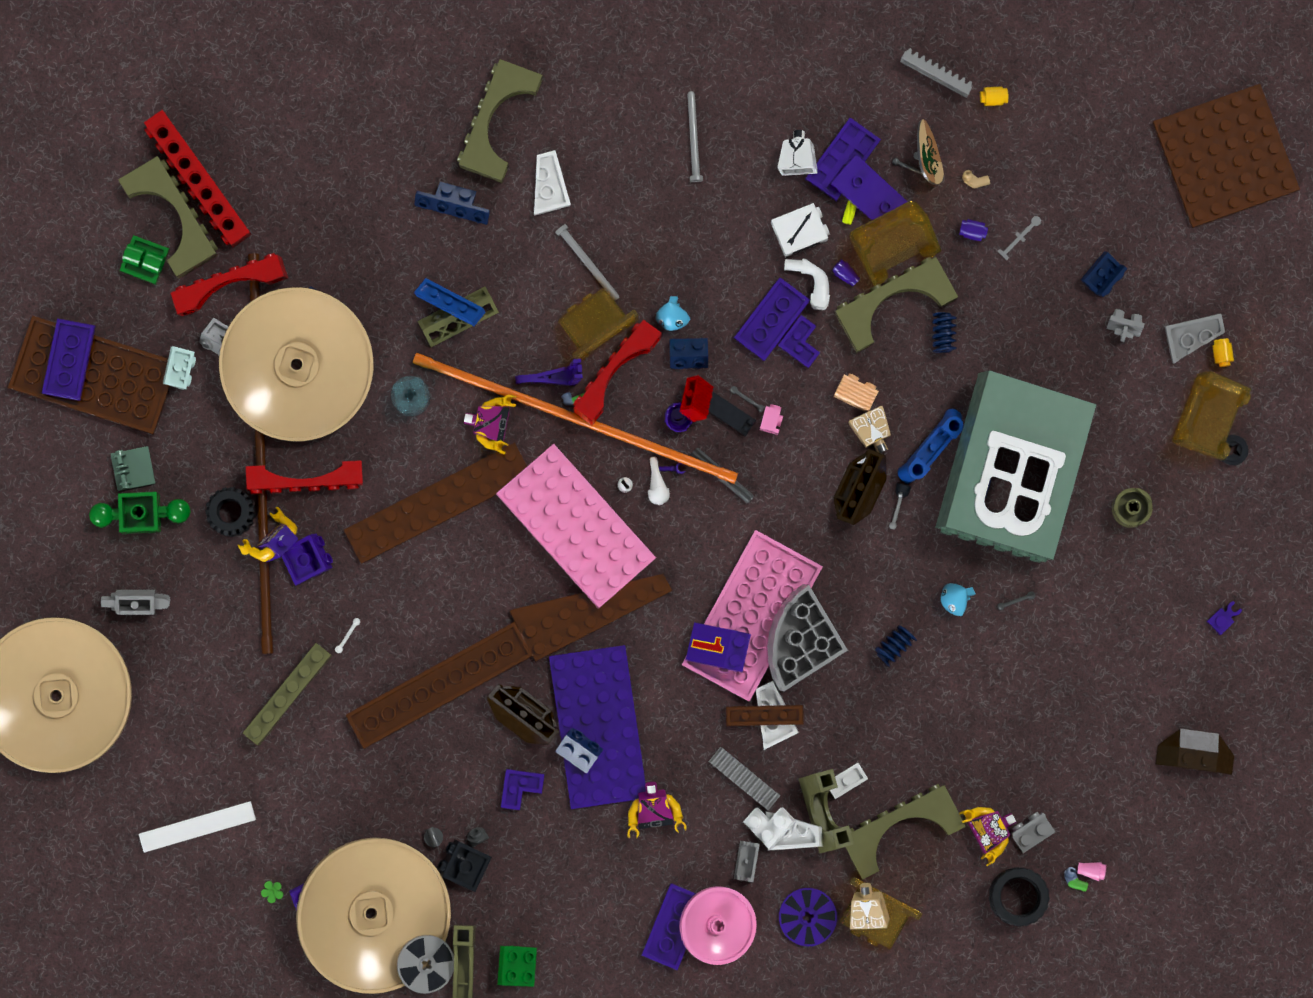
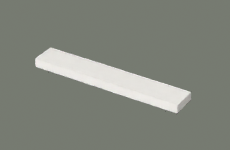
(197, 826)

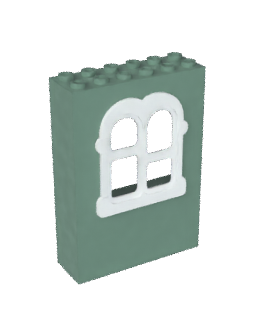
(1034, 424)

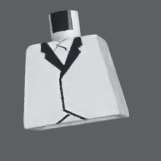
(797, 156)

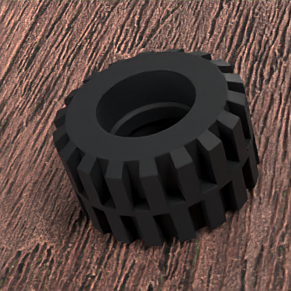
(244, 521)

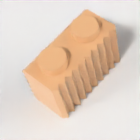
(856, 393)

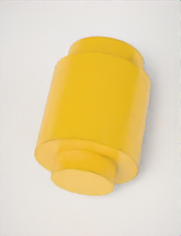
(994, 96)
(1223, 352)

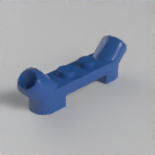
(933, 445)

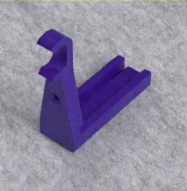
(566, 376)

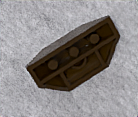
(860, 487)
(523, 714)
(1196, 751)

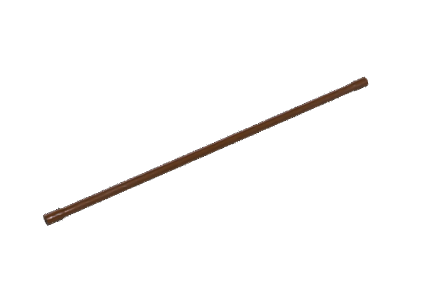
(266, 638)

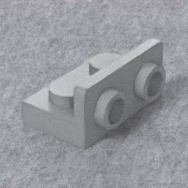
(213, 336)
(1032, 832)

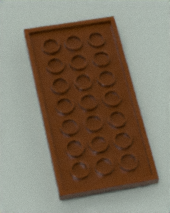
(118, 383)

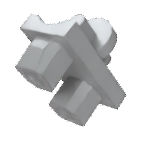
(1125, 327)

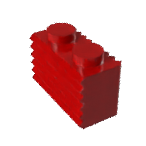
(696, 398)

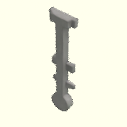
(1035, 221)

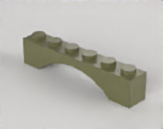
(287, 694)

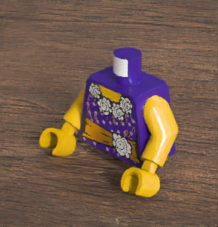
(276, 542)

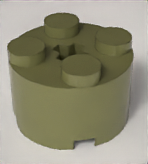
(1142, 503)

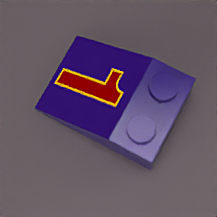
(718, 647)

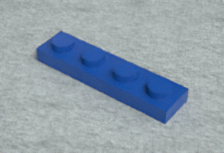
(449, 302)

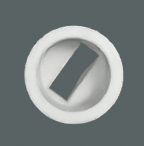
(622, 488)

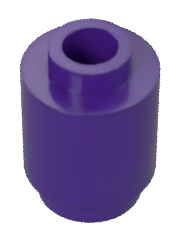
(973, 230)

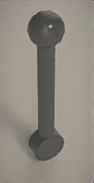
(895, 161)
(734, 390)
(1031, 595)

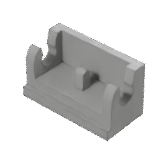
(746, 861)

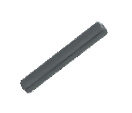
(737, 488)

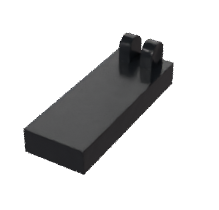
(730, 414)

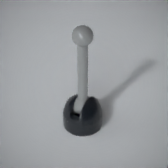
(901, 491)

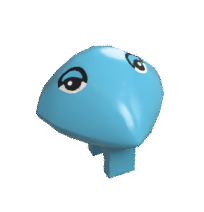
(672, 316)
(955, 598)

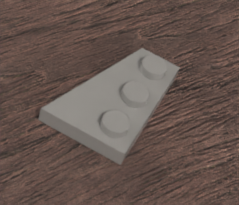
(1192, 334)

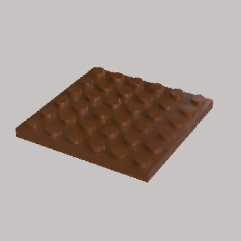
(1226, 155)

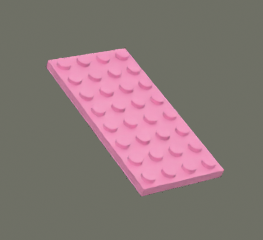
(576, 526)
(749, 604)

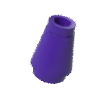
(845, 272)

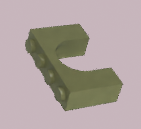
(815, 793)

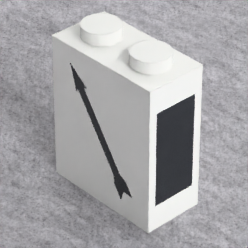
(800, 229)

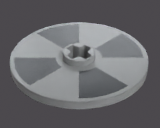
(424, 949)

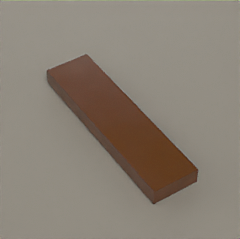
(765, 715)

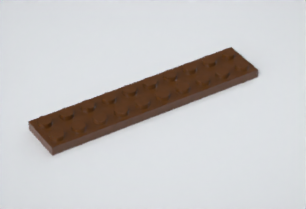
(434, 504)
(439, 685)

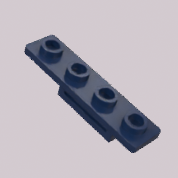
(453, 201)

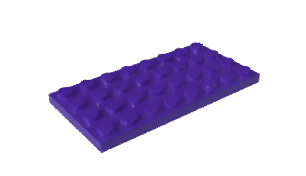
(597, 699)

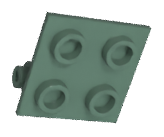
(132, 468)

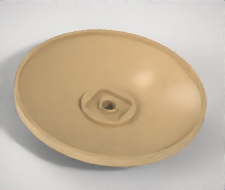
(259, 357)
(93, 687)
(333, 905)

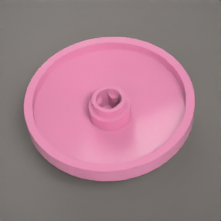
(717, 925)

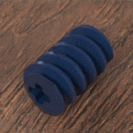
(943, 332)
(894, 645)

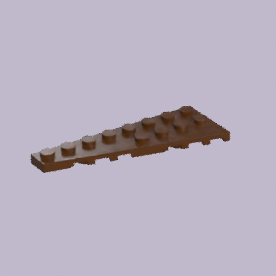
(567, 619)

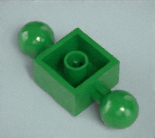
(130, 503)

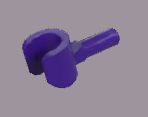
(672, 468)

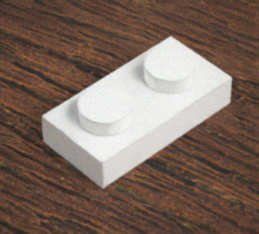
(848, 780)

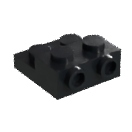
(463, 865)

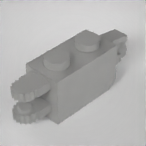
(135, 602)

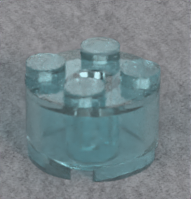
(400, 392)

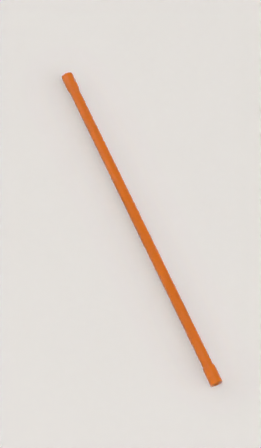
(721, 473)

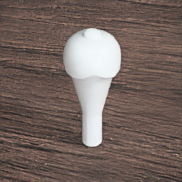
(658, 491)

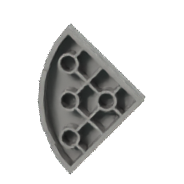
(801, 639)

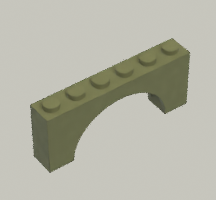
(506, 82)
(194, 246)
(926, 279)
(932, 806)
(463, 960)

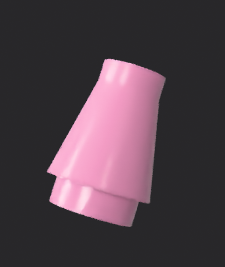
(1092, 870)

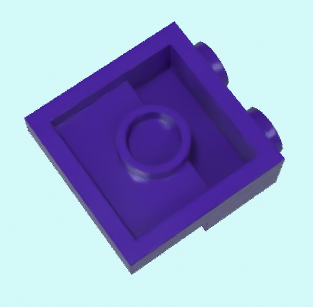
(307, 559)

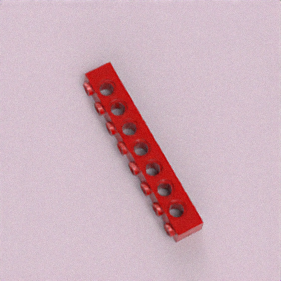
(161, 122)

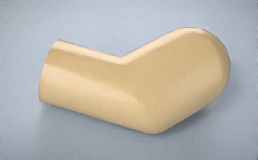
(974, 181)

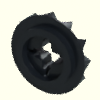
(1242, 450)

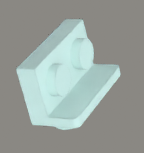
(179, 368)

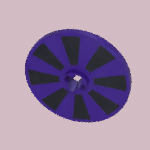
(800, 930)

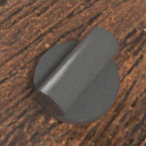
(477, 836)
(433, 837)

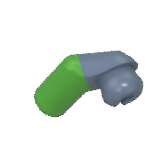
(568, 400)
(1073, 881)

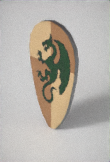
(928, 154)

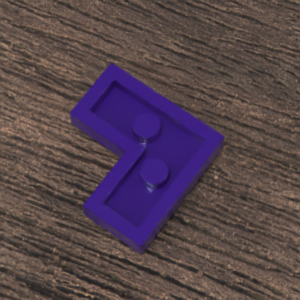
(795, 343)
(516, 783)

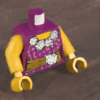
(989, 830)

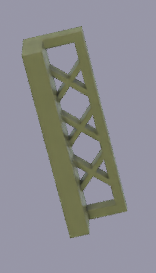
(440, 319)

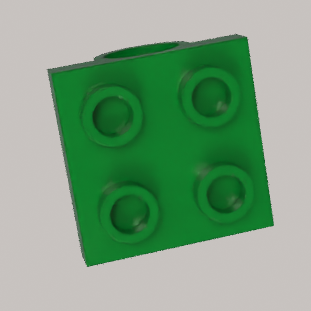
(144, 259)
(517, 966)

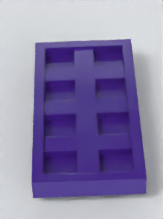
(850, 141)

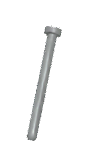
(696, 177)
(586, 260)

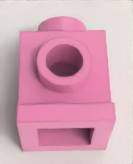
(771, 419)

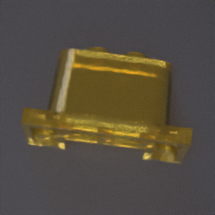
(595, 322)
(898, 916)

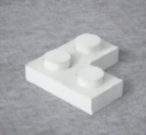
(767, 829)

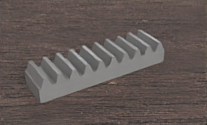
(936, 74)
(744, 778)

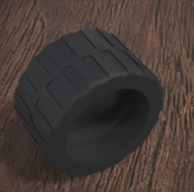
(1041, 903)

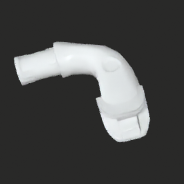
(820, 295)

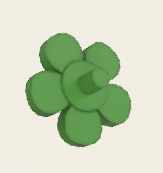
(272, 891)

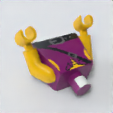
(491, 422)
(654, 809)

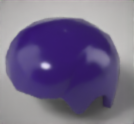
(673, 413)

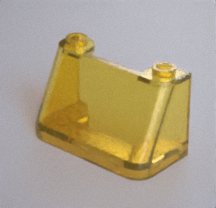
(893, 240)
(1210, 414)

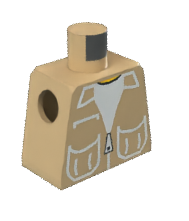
(872, 429)
(868, 909)

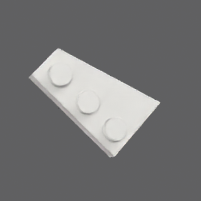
(550, 185)
(772, 734)
(799, 836)

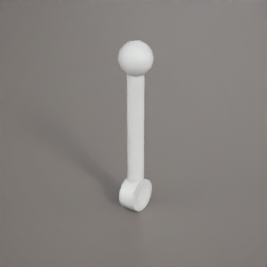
(339, 649)

